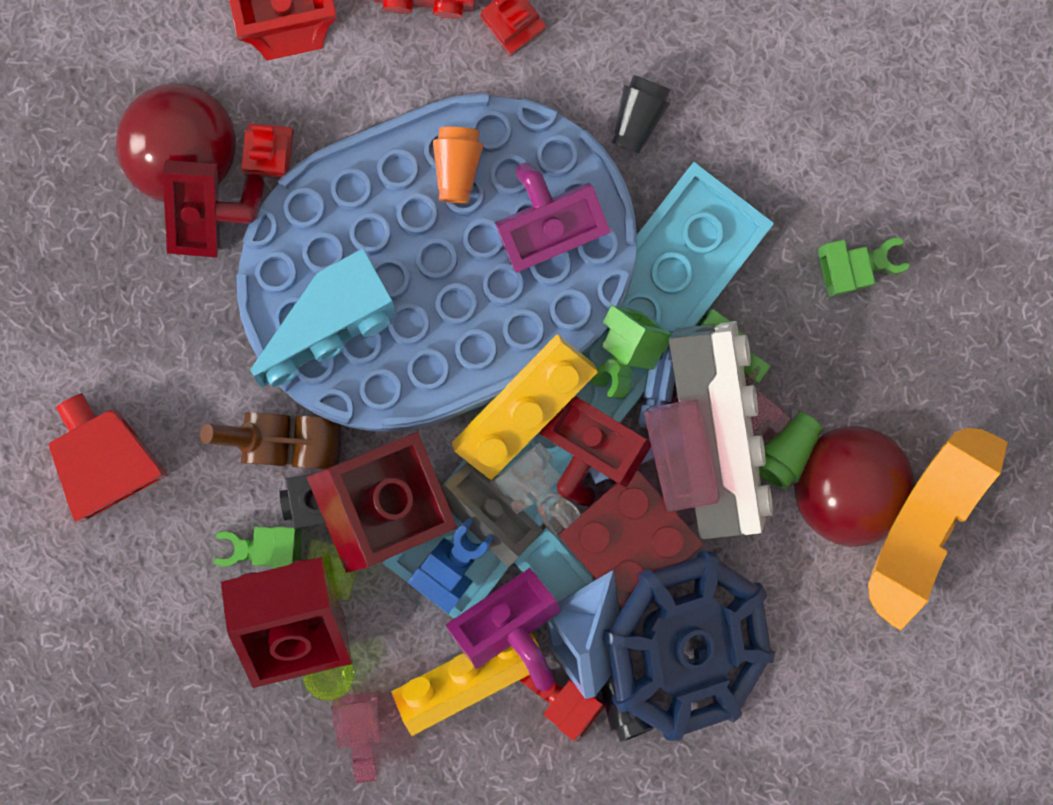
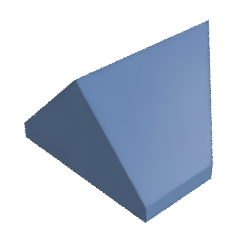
(579, 632)

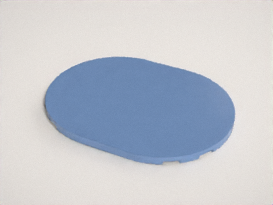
(459, 305)

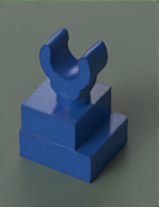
(443, 571)

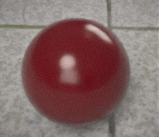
(173, 125)
(854, 486)

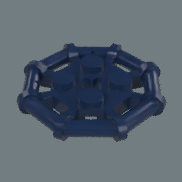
(667, 634)

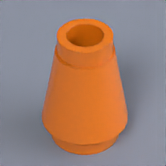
(456, 161)

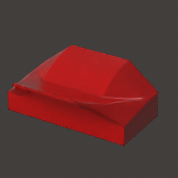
(283, 26)

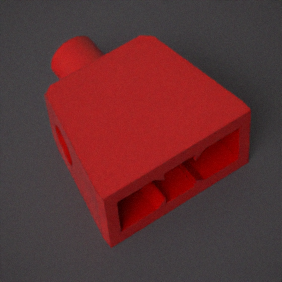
(100, 459)

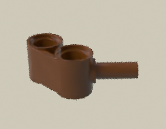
(279, 440)

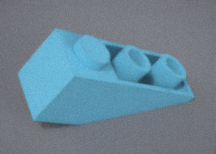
(331, 311)

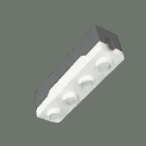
(711, 369)

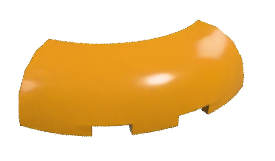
(915, 542)

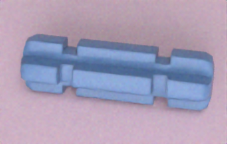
(659, 384)

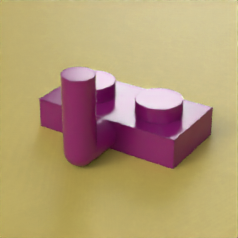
(551, 223)

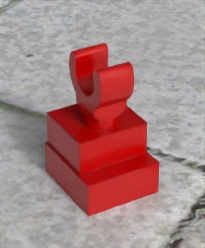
(512, 23)
(267, 150)
(568, 707)

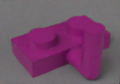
(506, 621)

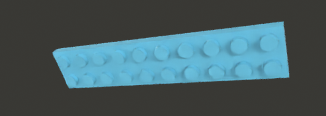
(679, 270)

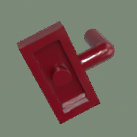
(195, 210)
(596, 443)

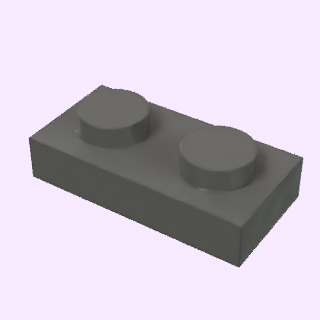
(473, 498)

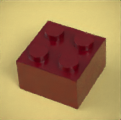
(382, 502)
(629, 533)
(286, 622)

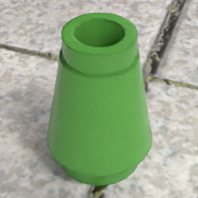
(790, 450)

